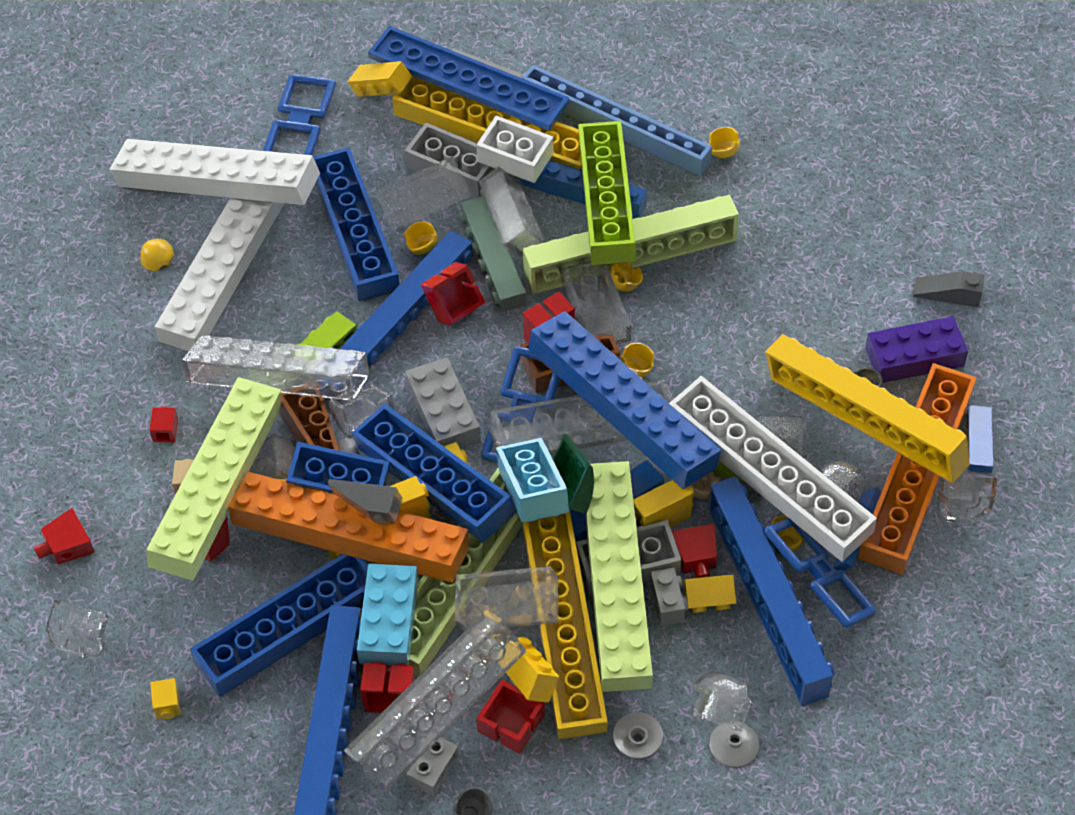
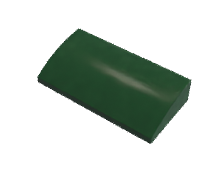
(575, 473)

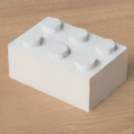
(515, 149)

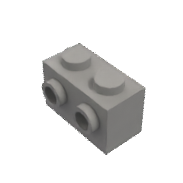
(668, 597)
(433, 767)

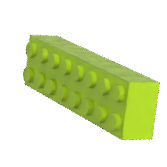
(606, 193)

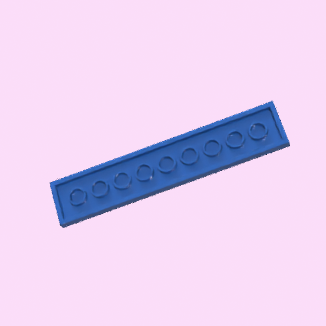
(470, 78)

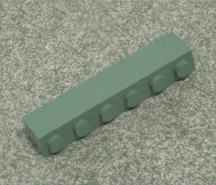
(493, 256)

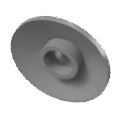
(639, 725)
(730, 753)

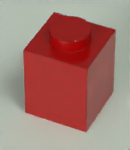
(164, 424)

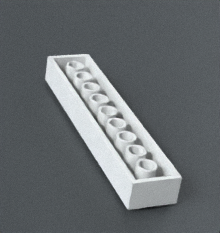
(215, 171)
(216, 271)
(777, 470)

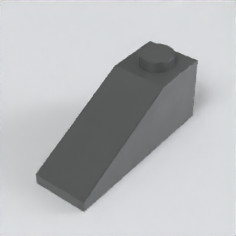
(955, 288)
(374, 501)

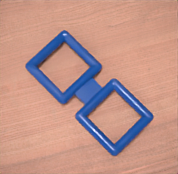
(300, 116)
(519, 398)
(822, 571)

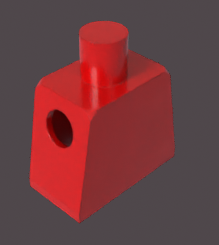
(64, 539)
(697, 549)

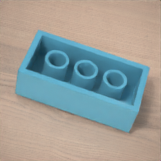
(532, 480)
(388, 614)

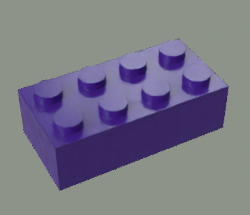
(914, 348)

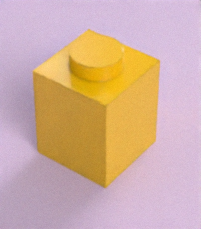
(165, 699)

